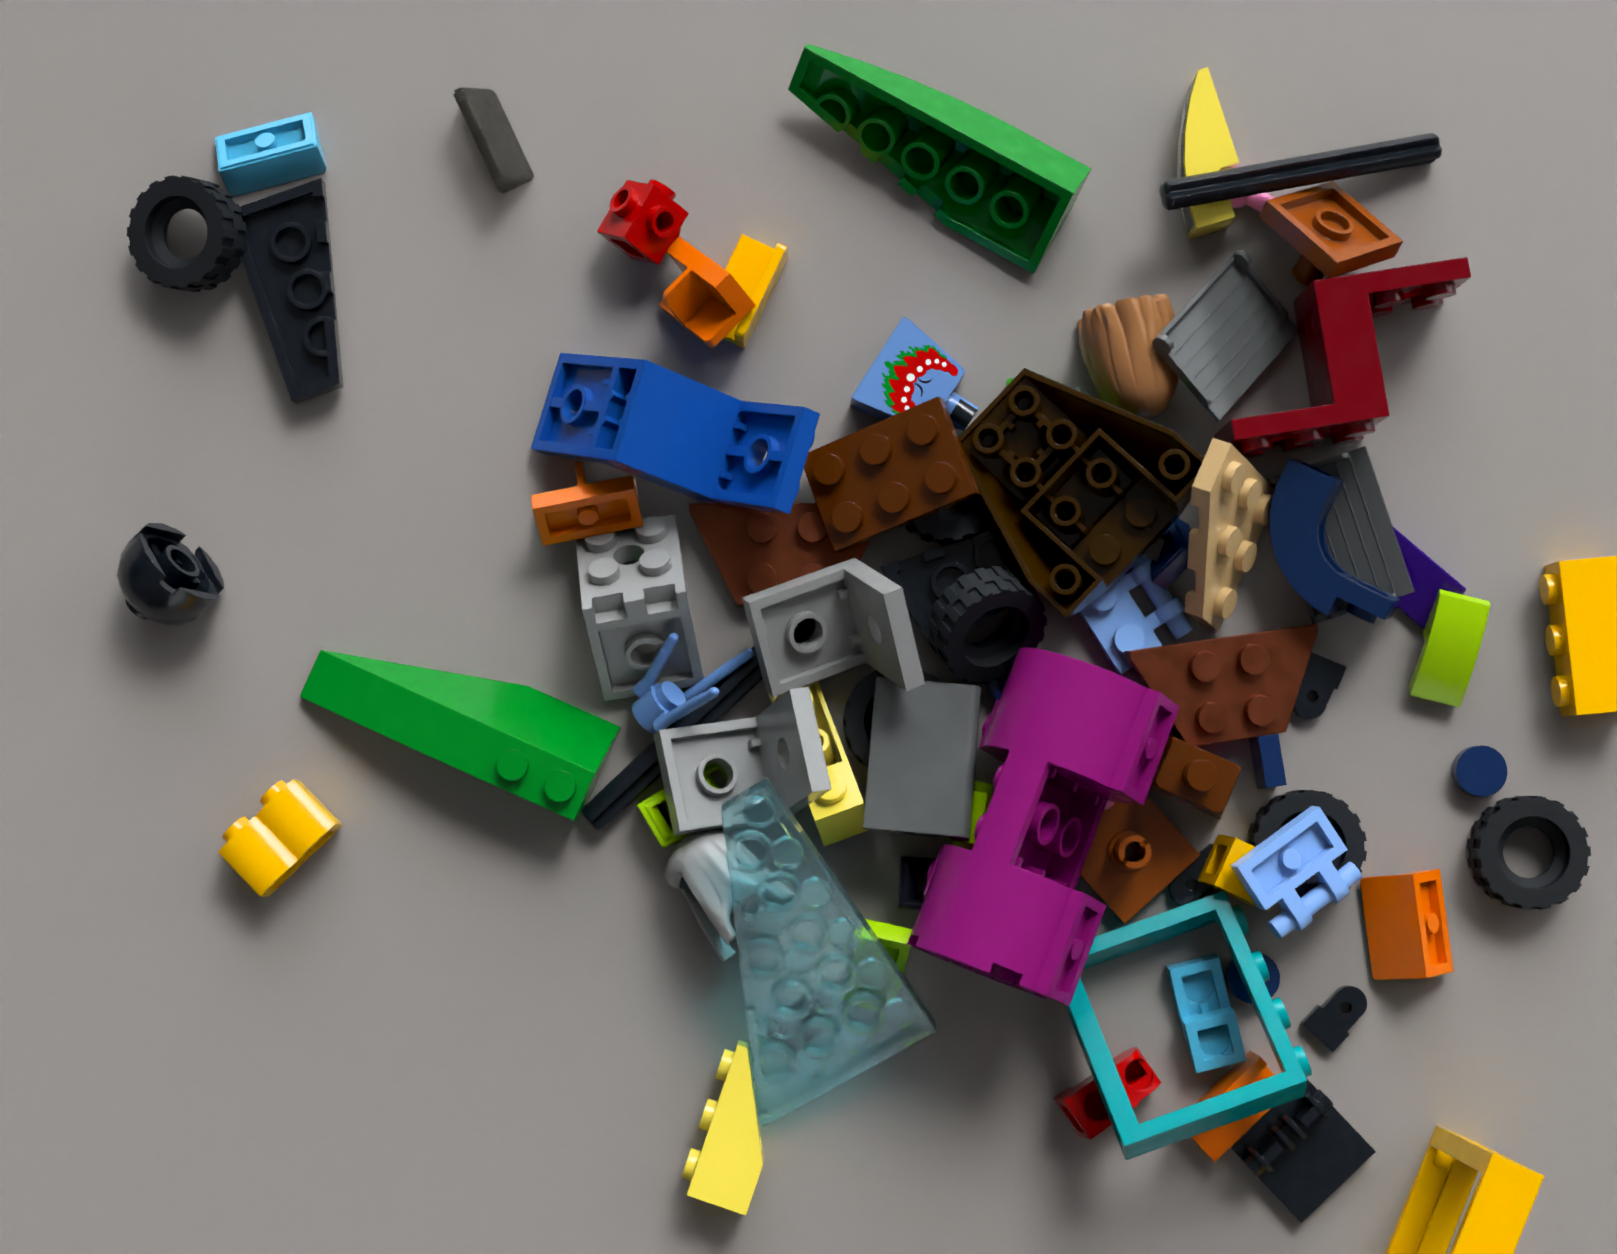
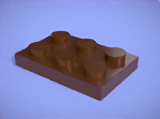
(889, 474)

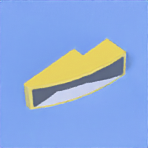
(1204, 148)

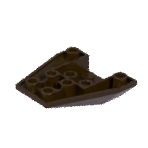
(1076, 485)

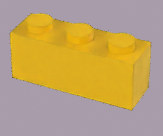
(1582, 633)

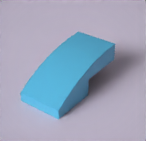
(1205, 1013)

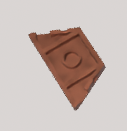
(766, 547)
(1229, 683)

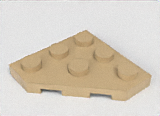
(1231, 514)

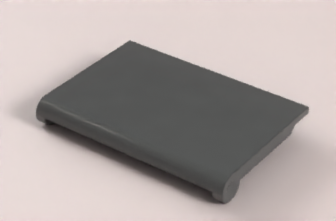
(1225, 335)
(1361, 529)
(922, 759)

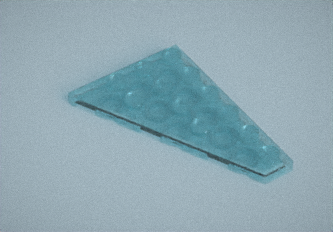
(811, 967)

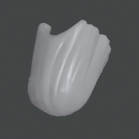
(702, 874)

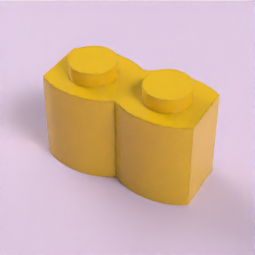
(278, 837)

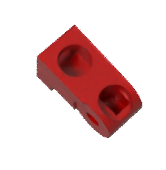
(1083, 1102)

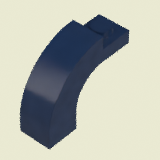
(1301, 547)

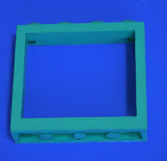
(1219, 1110)

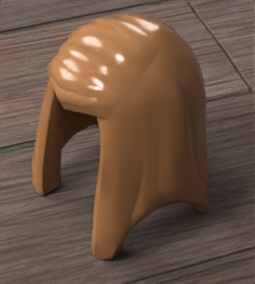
(1121, 353)

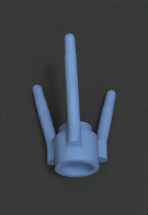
(665, 703)

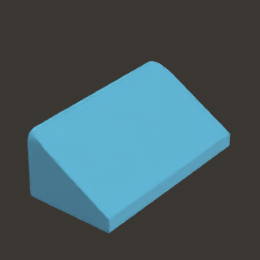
(270, 154)

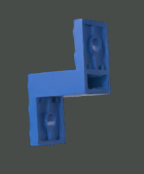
(675, 432)

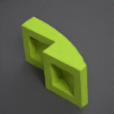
(1450, 648)

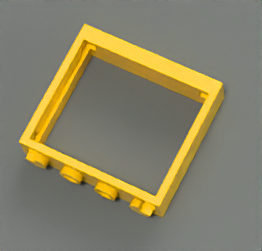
(1441, 1191)

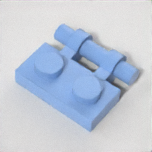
(1120, 624)
(1288, 860)

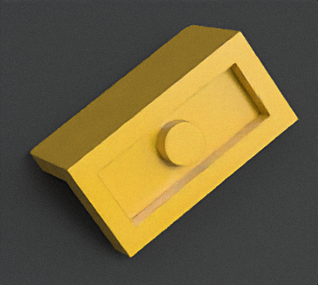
(757, 272)

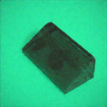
(494, 137)

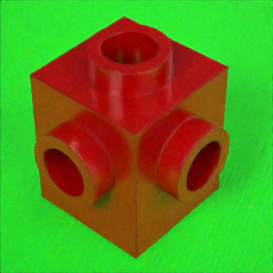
(643, 220)

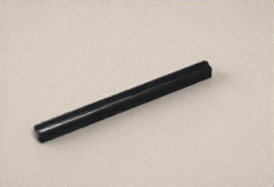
(1299, 171)
(645, 767)

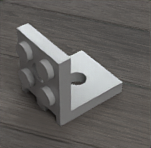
(637, 605)
(856, 620)
(775, 744)

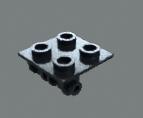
(1303, 1151)

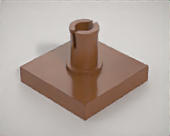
(1329, 232)
(1134, 857)

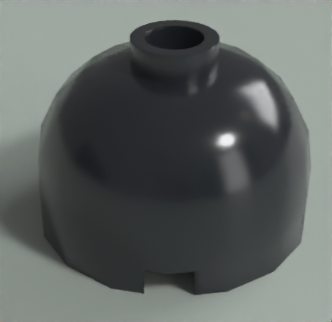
(165, 578)

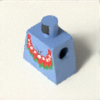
(910, 373)

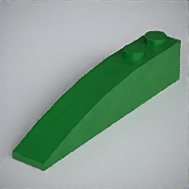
(960, 160)
(473, 724)

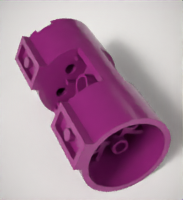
(1067, 747)

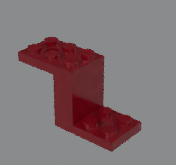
(1344, 356)

